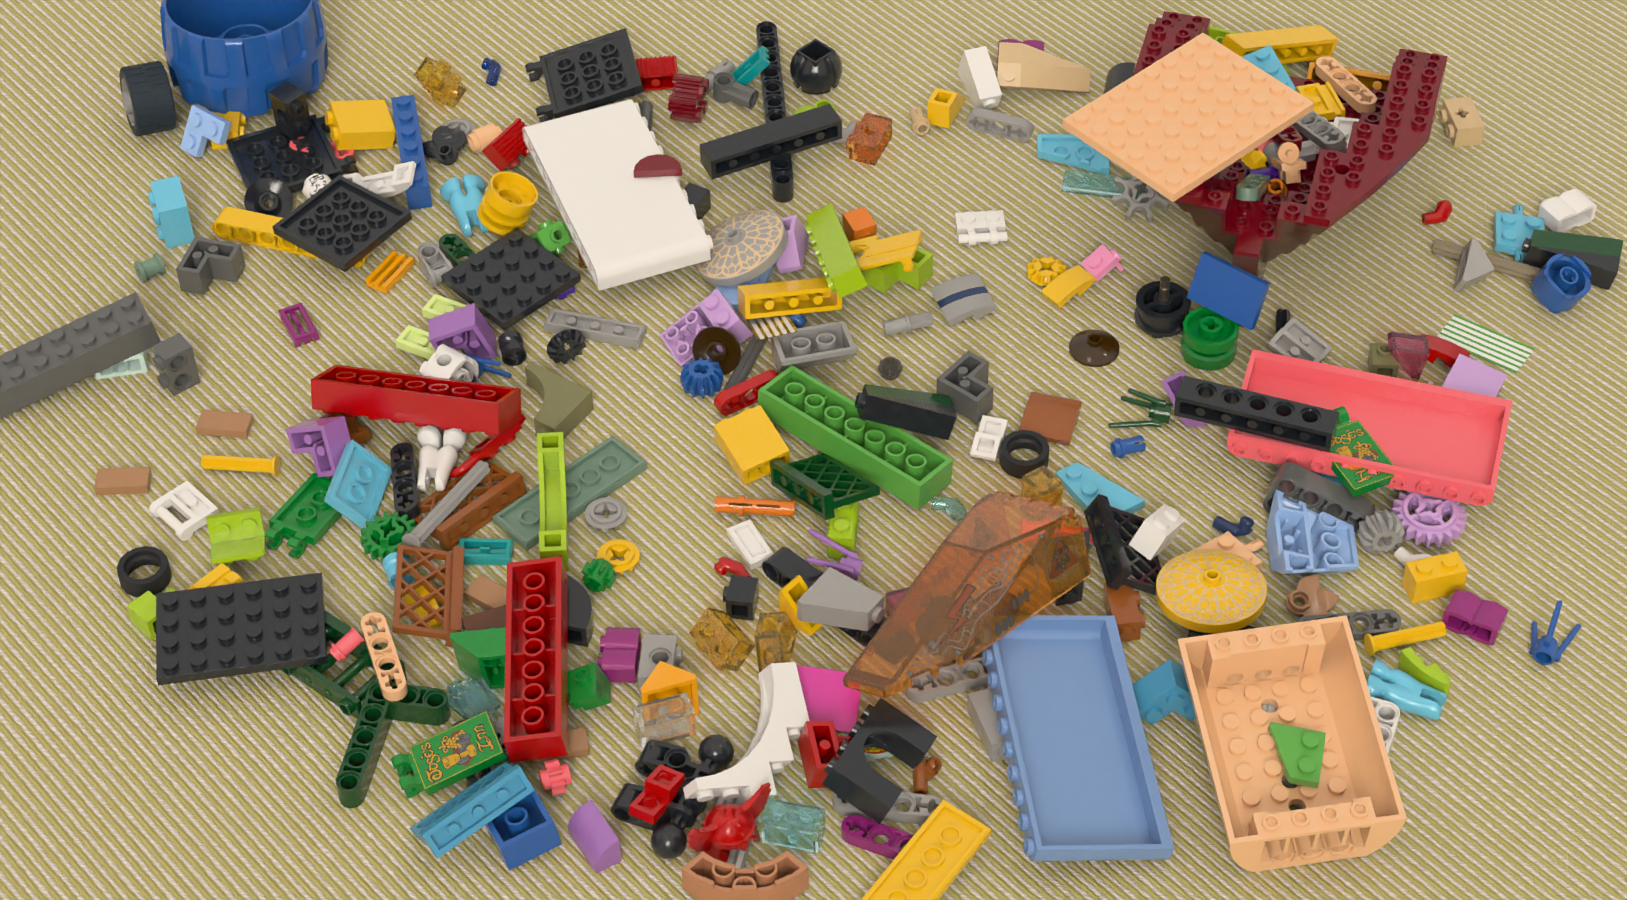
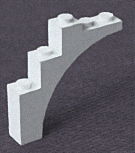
(780, 720)

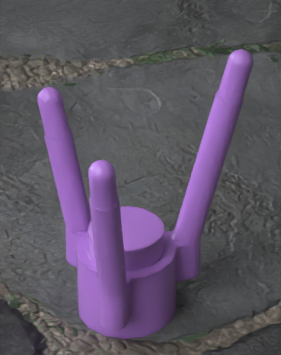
(848, 566)

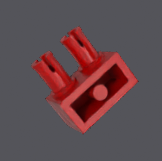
(817, 747)

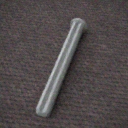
(446, 505)

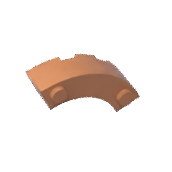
(771, 880)

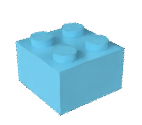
(170, 212)

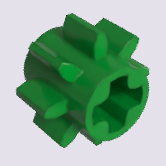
(598, 575)

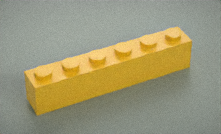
(1289, 44)

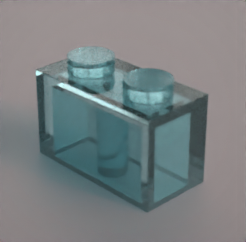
(793, 825)

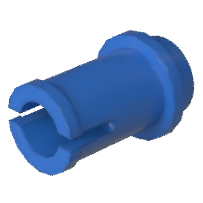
(1120, 448)

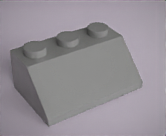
(813, 346)

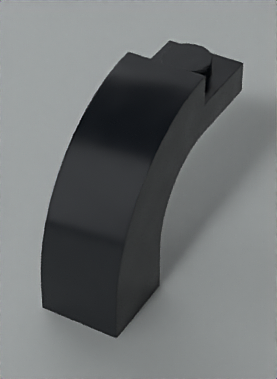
(579, 614)

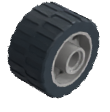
(147, 98)

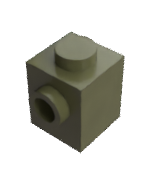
(1381, 360)

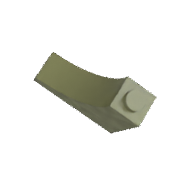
(564, 401)

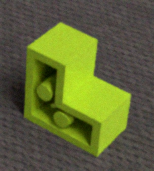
(886, 276)

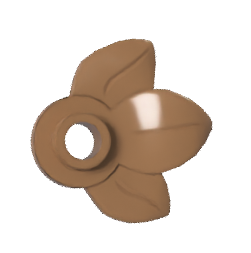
(1314, 599)

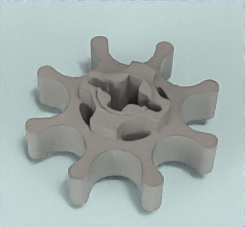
(1143, 202)

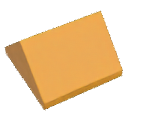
(670, 681)

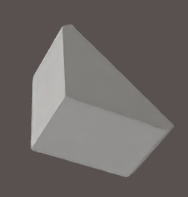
(1473, 266)

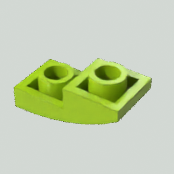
(1428, 675)

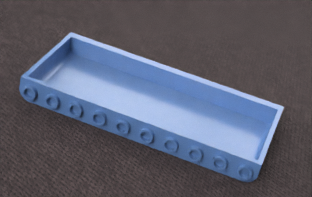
(1075, 742)

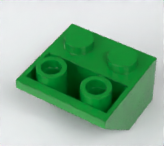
(481, 654)

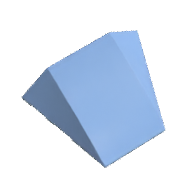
(1308, 541)

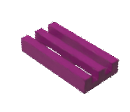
(303, 335)

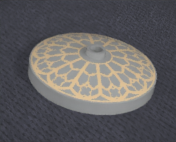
(744, 247)

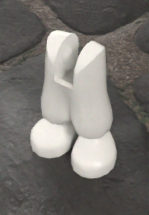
(437, 460)

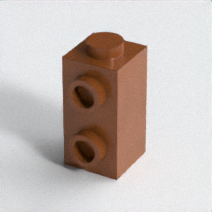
(1124, 606)

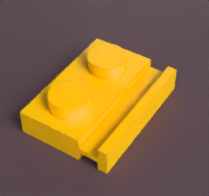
(1324, 98)

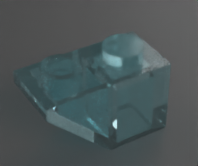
(471, 697)

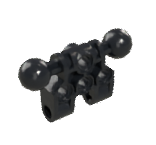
(668, 832)

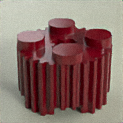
(688, 98)

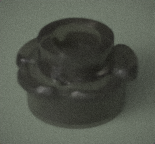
(890, 368)

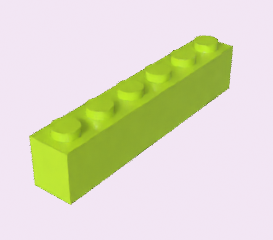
(834, 251)

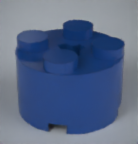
(1561, 283)

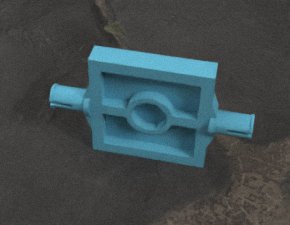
(1512, 230)

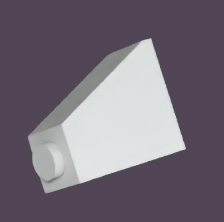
(979, 78)

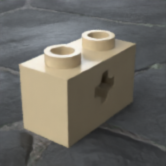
(1461, 121)

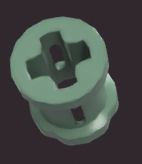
(149, 267)

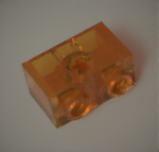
(869, 138)

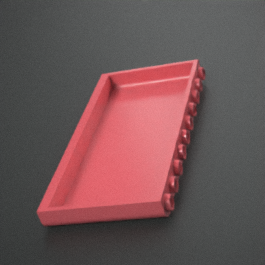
(1436, 436)

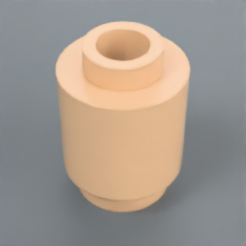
(483, 136)

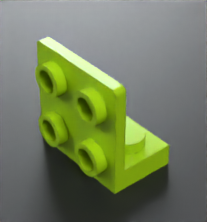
(236, 536)

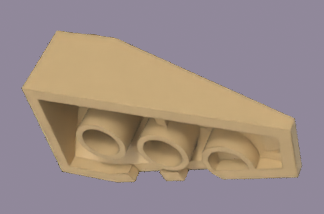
(1033, 69)

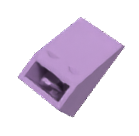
(712, 311)

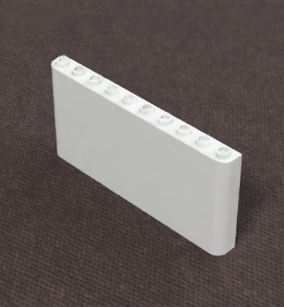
(617, 221)

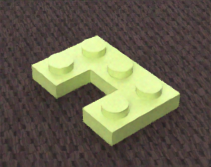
(417, 340)

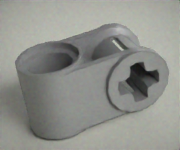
(432, 263)

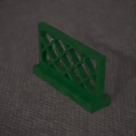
(817, 483)

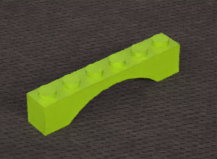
(553, 496)

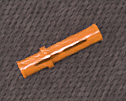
(754, 506)

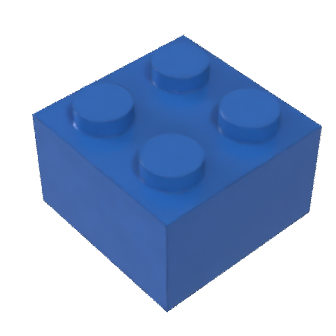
(523, 831)

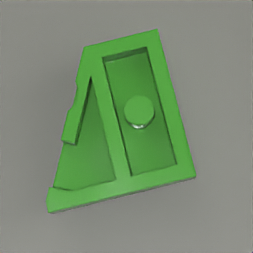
(1299, 752)

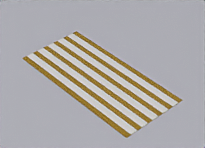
(771, 326)

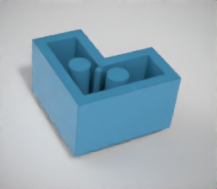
(1163, 692)

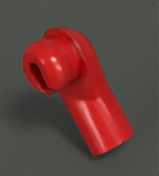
(1440, 214)
(727, 564)

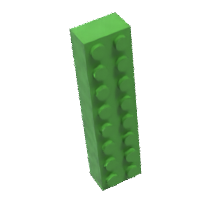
(867, 447)

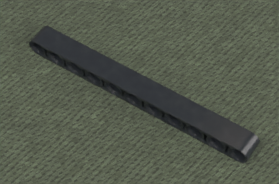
(774, 109)

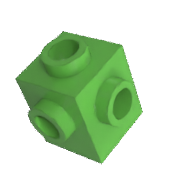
(552, 236)

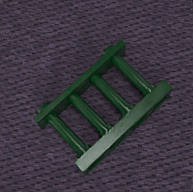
(332, 690)

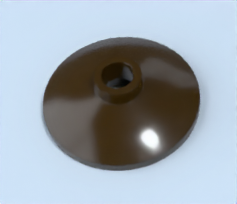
(705, 346)
(1094, 348)

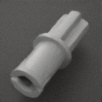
(907, 323)

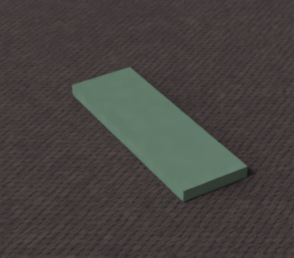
(587, 479)

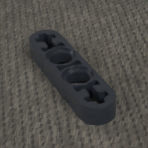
(403, 481)

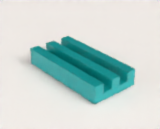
(752, 66)
(486, 551)

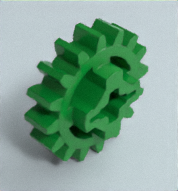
(385, 534)

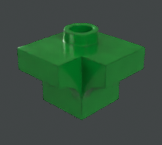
(588, 687)

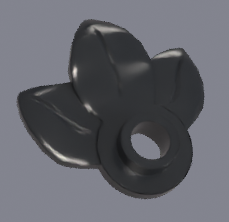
(444, 145)

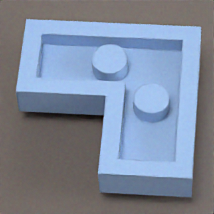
(203, 126)

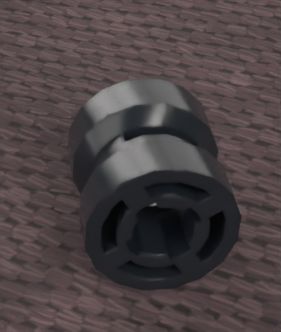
(512, 348)

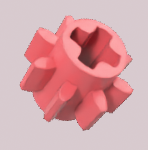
(555, 777)

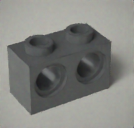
(175, 364)

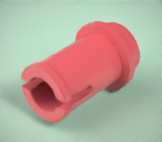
(346, 645)

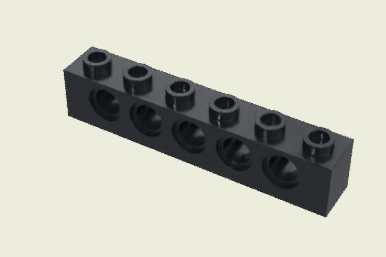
(1256, 413)

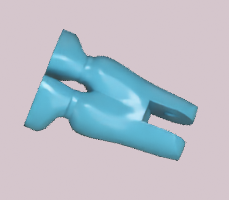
(465, 206)
(1405, 691)

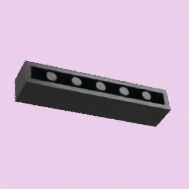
(770, 141)

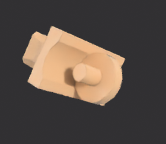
(1289, 163)

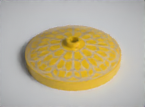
(1211, 591)

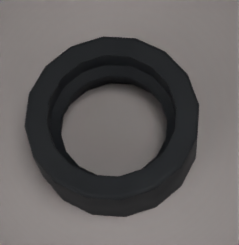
(1026, 440)
(140, 557)

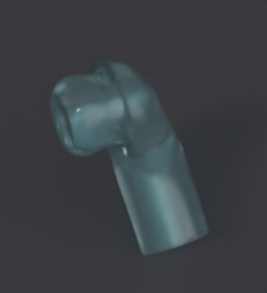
(951, 506)

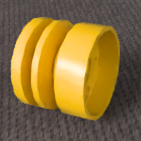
(507, 202)

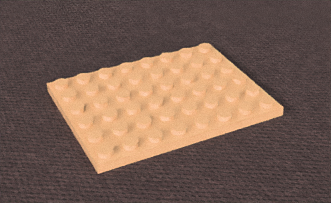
(1187, 116)

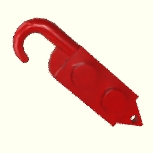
(488, 448)

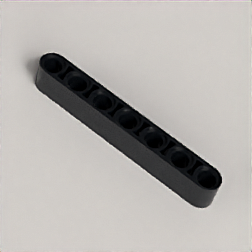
(786, 565)

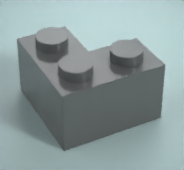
(209, 260)
(968, 386)

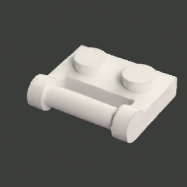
(190, 504)

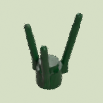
(1159, 411)

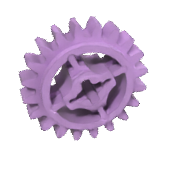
(1428, 522)

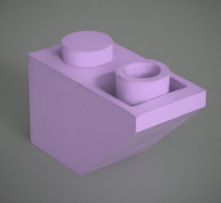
(794, 253)

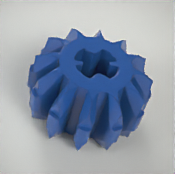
(701, 377)

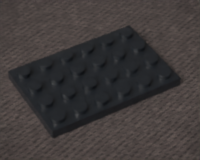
(240, 629)

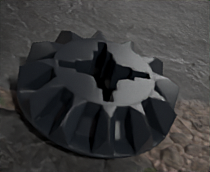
(556, 345)

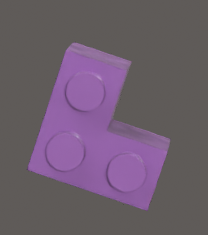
(464, 330)
(322, 438)

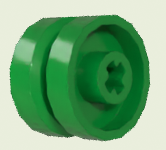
(1208, 340)

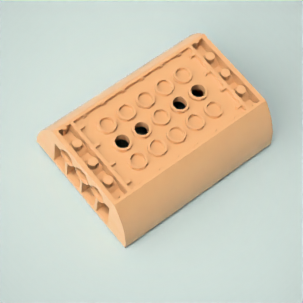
(1315, 685)

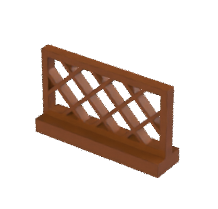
(477, 512)
(451, 590)

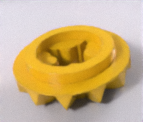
(1044, 277)
(620, 548)

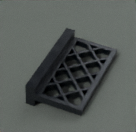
(1113, 552)

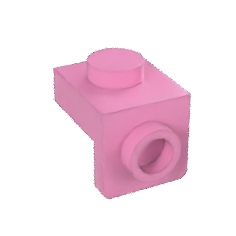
(1102, 262)

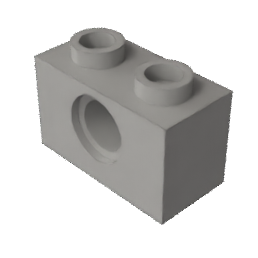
(656, 649)

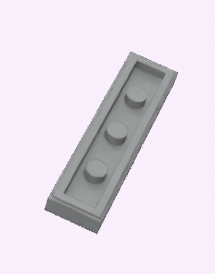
(596, 328)

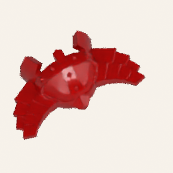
(729, 826)

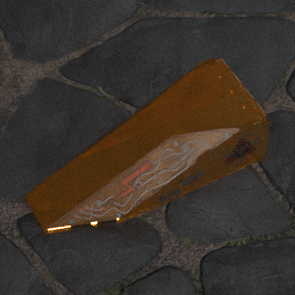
(979, 585)

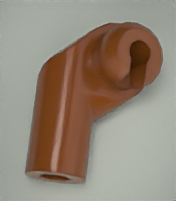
(923, 773)

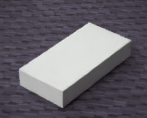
(749, 543)

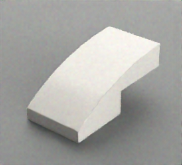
(988, 438)

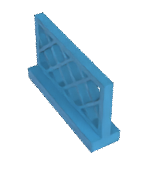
(472, 808)

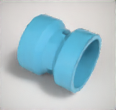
(389, 566)

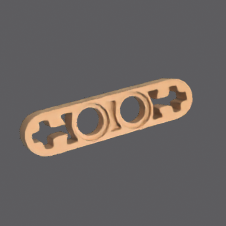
(1331, 70)
(384, 656)

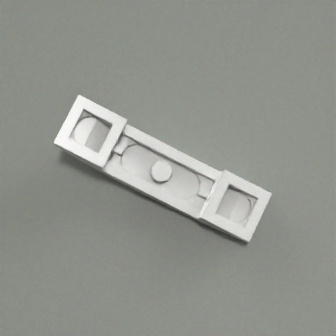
(387, 183)

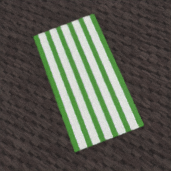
(1486, 343)

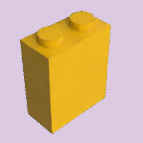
(360, 124)
(750, 443)

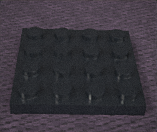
(342, 223)
(511, 278)

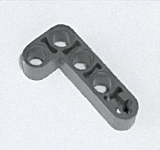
(1318, 494)

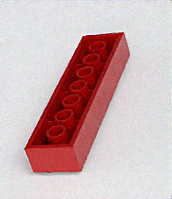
(416, 399)
(536, 660)

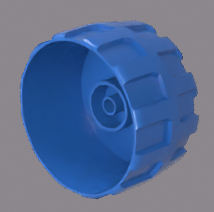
(241, 49)

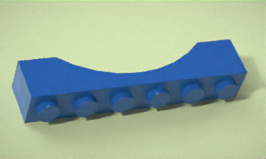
(411, 149)

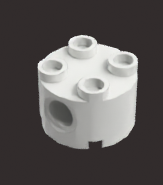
(450, 364)

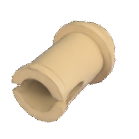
(920, 123)

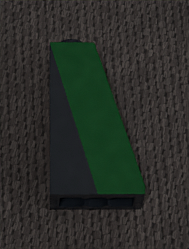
(1598, 253)
(907, 409)

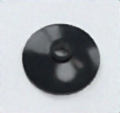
(270, 190)

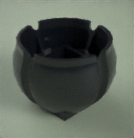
(816, 68)

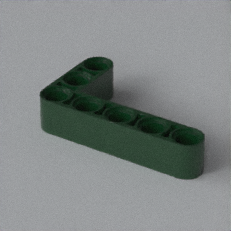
(364, 749)

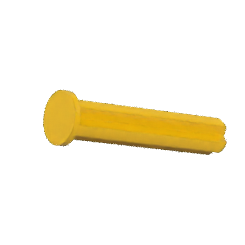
(241, 464)
(1403, 637)

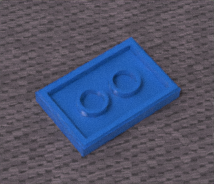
(1228, 290)

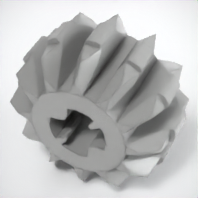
(1381, 531)

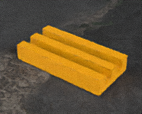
(386, 270)

